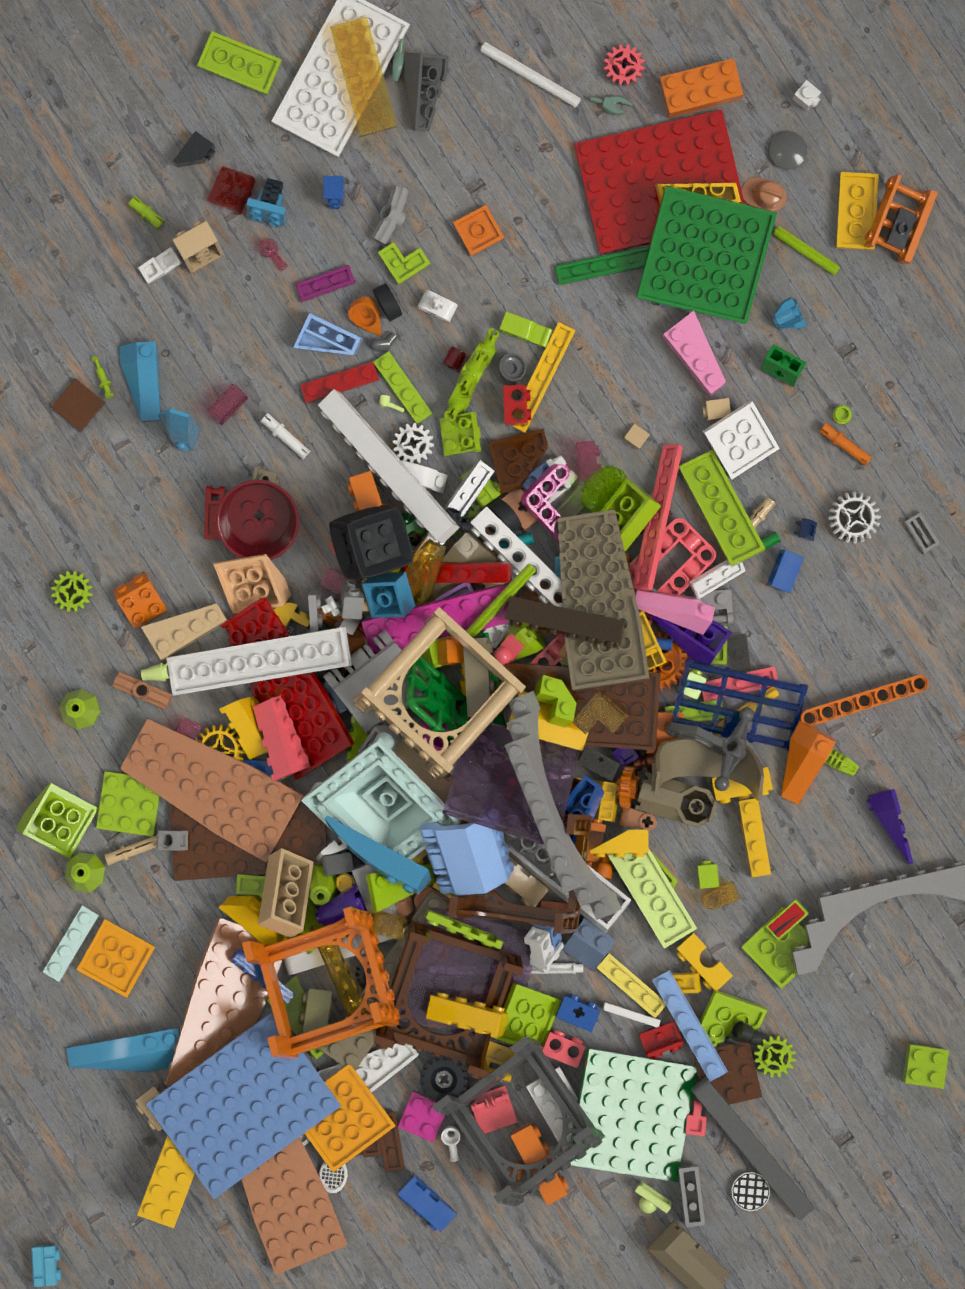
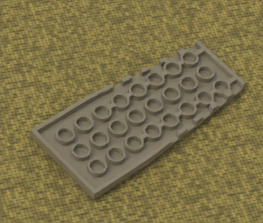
(600, 583)

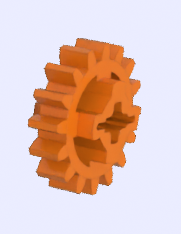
(627, 786)

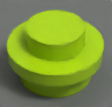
(842, 414)

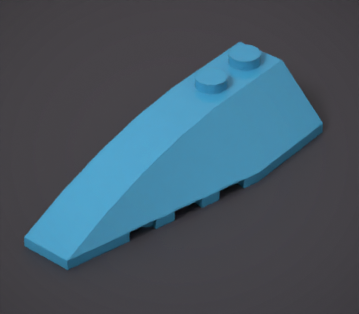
(180, 428)
(382, 859)
(132, 1053)

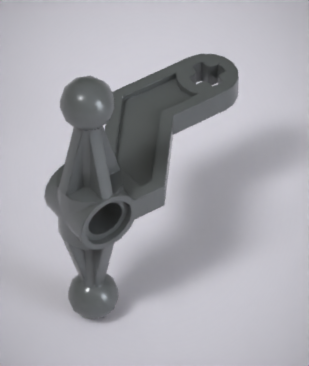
(724, 747)

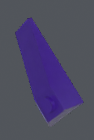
(698, 646)
(886, 811)

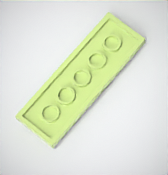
(654, 896)

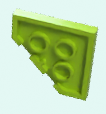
(724, 1011)

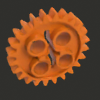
(674, 659)

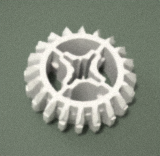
(862, 522)

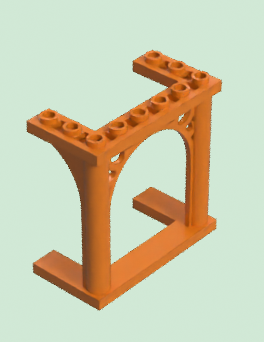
(382, 1014)

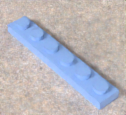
(689, 1025)

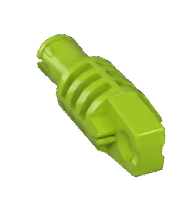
(841, 763)

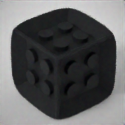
(371, 542)

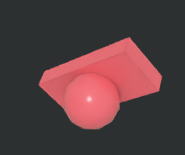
(508, 650)

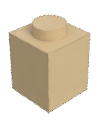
(716, 409)

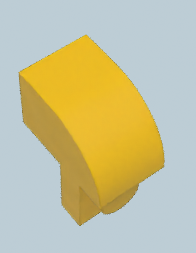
(288, 612)

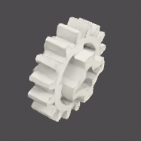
(410, 436)

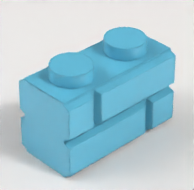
(45, 1265)

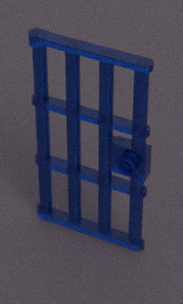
(732, 716)

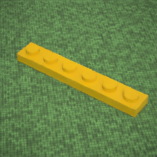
(545, 370)

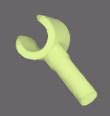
(385, 402)

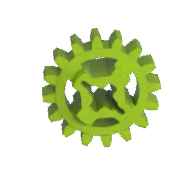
(73, 582)
(785, 1049)

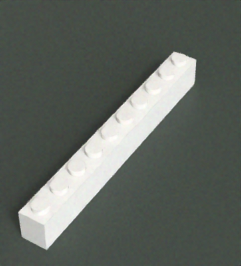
(388, 466)

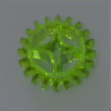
(602, 487)

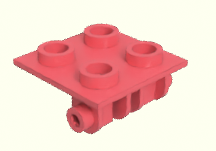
(493, 1110)

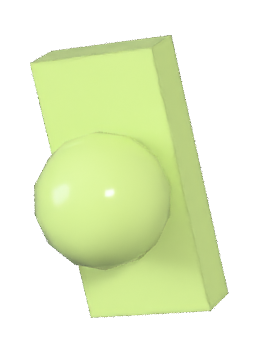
(651, 1199)

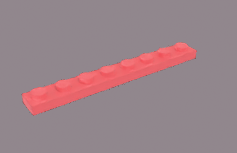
(656, 526)

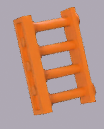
(926, 202)

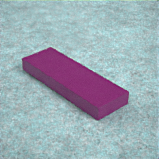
(325, 283)

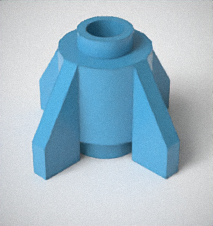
(789, 315)

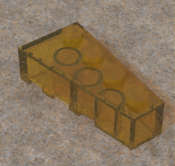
(424, 571)

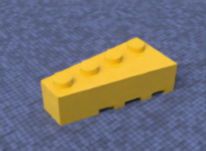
(468, 1015)

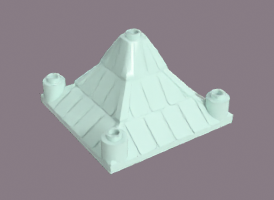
(380, 799)

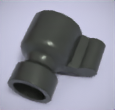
(744, 1033)

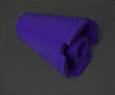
(333, 910)

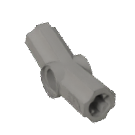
(391, 214)

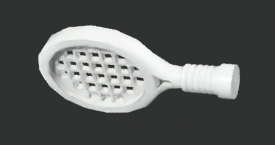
(337, 1187)

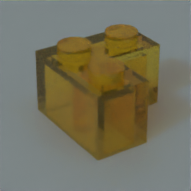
(601, 710)

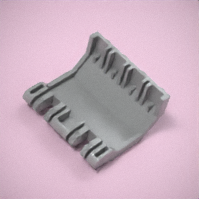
(366, 672)

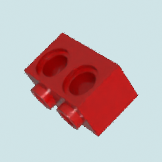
(512, 405)

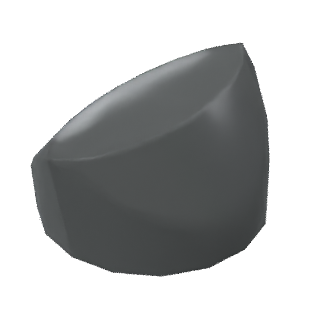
(512, 368)

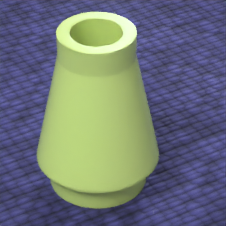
(156, 673)

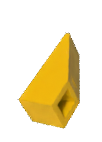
(627, 842)

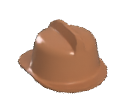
(764, 194)

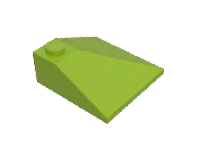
(57, 819)

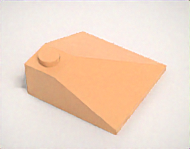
(249, 580)

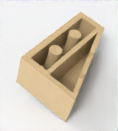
(525, 885)

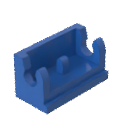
(785, 571)

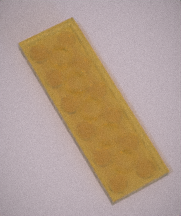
(363, 76)

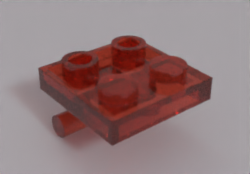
(231, 190)

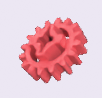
(616, 63)

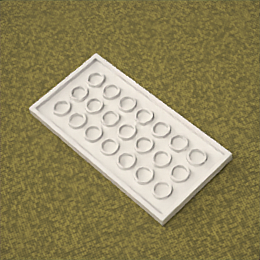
(318, 99)

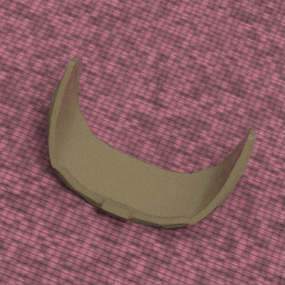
(690, 758)

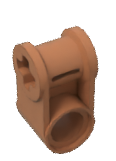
(634, 819)

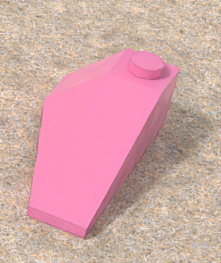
(678, 609)

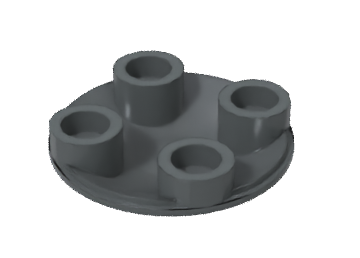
(788, 150)

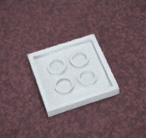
(741, 439)

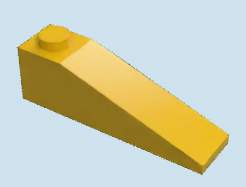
(569, 736)

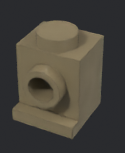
(259, 474)

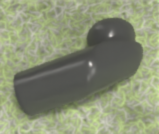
(383, 344)

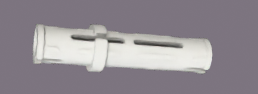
(283, 434)

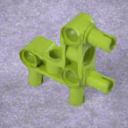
(471, 375)

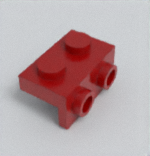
(661, 1039)

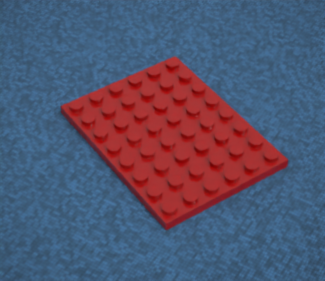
(626, 166)

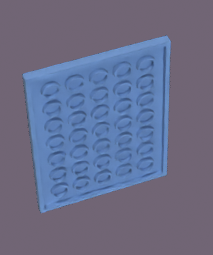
(241, 1107)

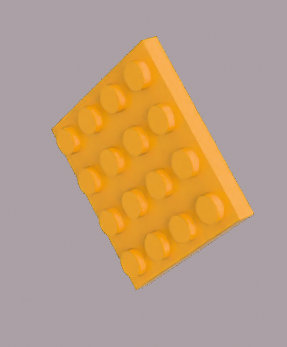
(351, 1126)

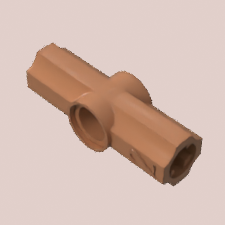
(130, 685)

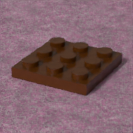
(741, 1079)

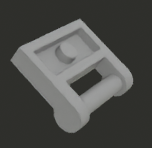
(720, 600)

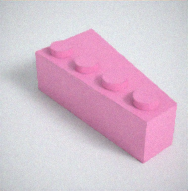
(694, 351)

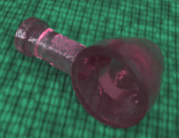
(272, 253)

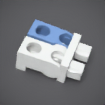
(541, 469)
(544, 947)

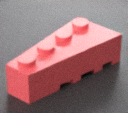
(280, 739)

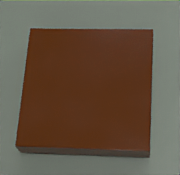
(78, 405)

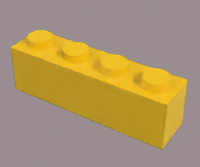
(754, 837)

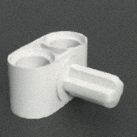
(437, 306)

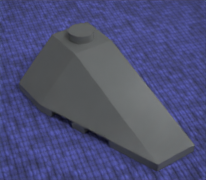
(423, 81)

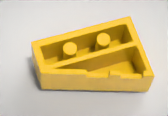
(244, 721)

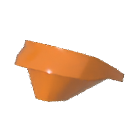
(365, 314)

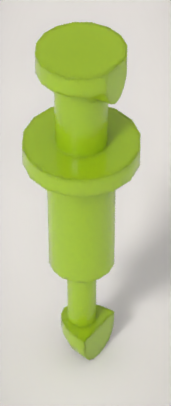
(103, 379)

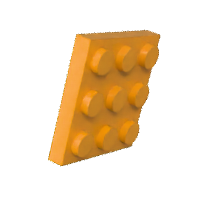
(116, 958)

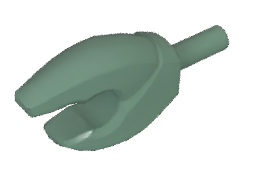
(398, 61)
(609, 104)

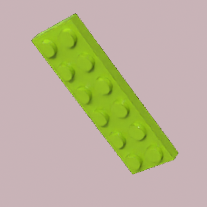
(721, 508)

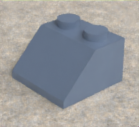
(588, 944)

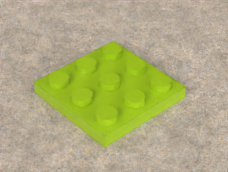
(127, 805)
(773, 954)
(529, 1014)

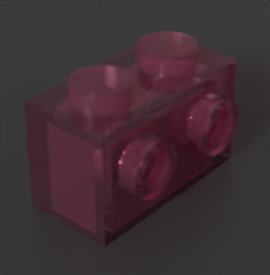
(587, 459)

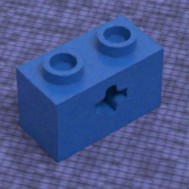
(334, 191)
(585, 1021)

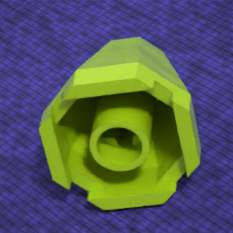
(530, 639)
(88, 709)
(93, 872)
(321, 887)

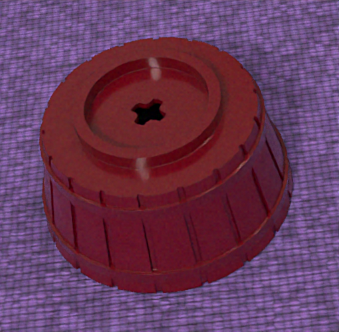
(253, 537)

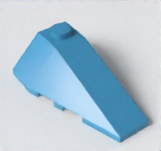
(141, 371)

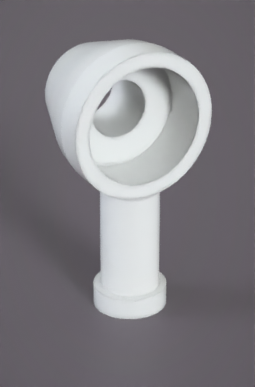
(451, 1140)

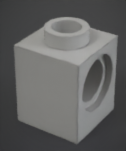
(179, 840)

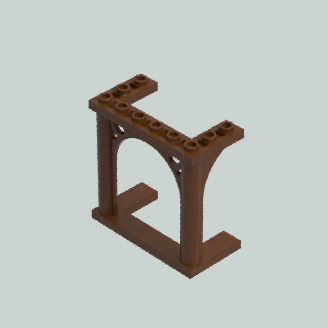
(561, 921)
(476, 1053)

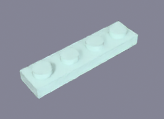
(70, 943)

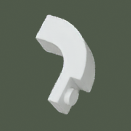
(428, 477)

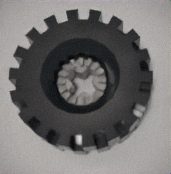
(431, 1083)

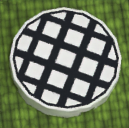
(750, 1191)

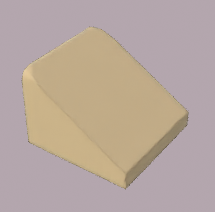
(636, 436)

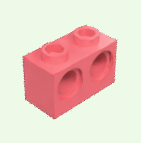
(561, 1053)

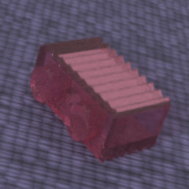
(227, 404)

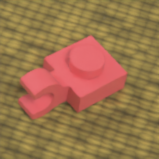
(696, 1122)

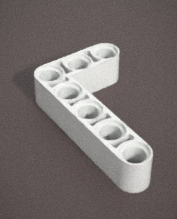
(305, 961)

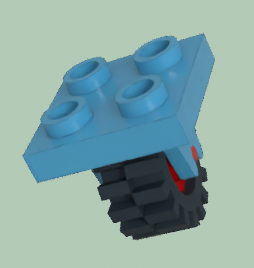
(268, 204)

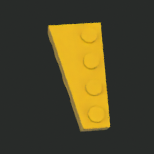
(721, 190)

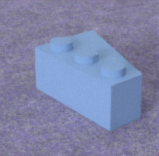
(327, 337)

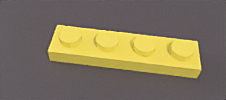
(631, 985)

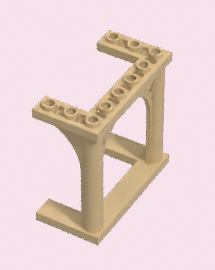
(440, 761)

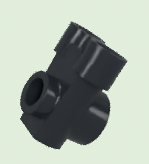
(462, 522)

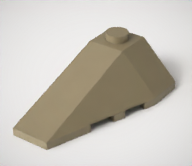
(466, 549)

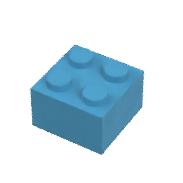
(389, 595)

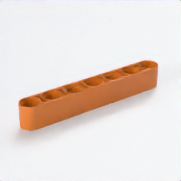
(873, 700)

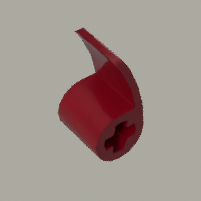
(455, 359)

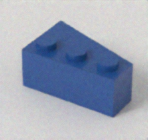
(426, 1203)

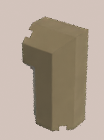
(677, 802)
(687, 1259)

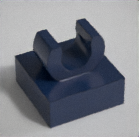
(807, 530)

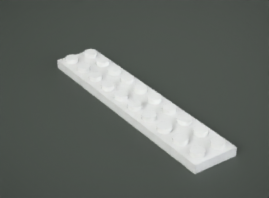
(259, 661)

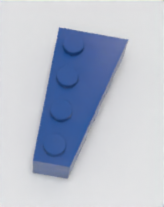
(584, 800)

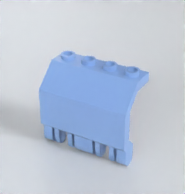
(469, 855)

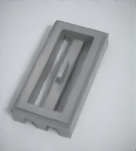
(907, 523)

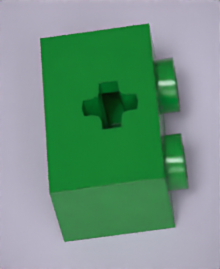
(783, 365)

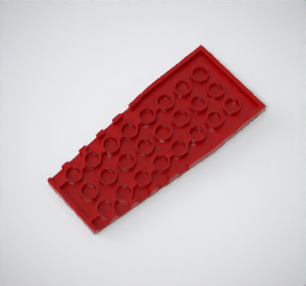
(305, 698)

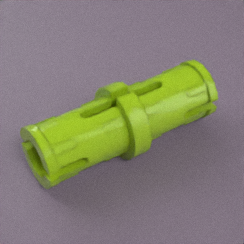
(146, 212)

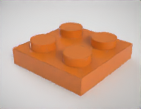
(478, 230)

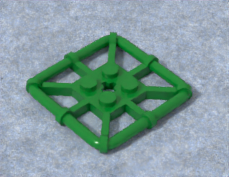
(435, 698)

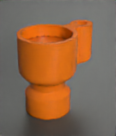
(603, 867)

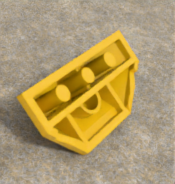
(246, 912)

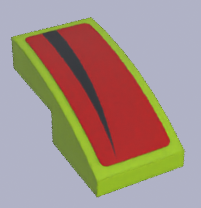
(787, 919)

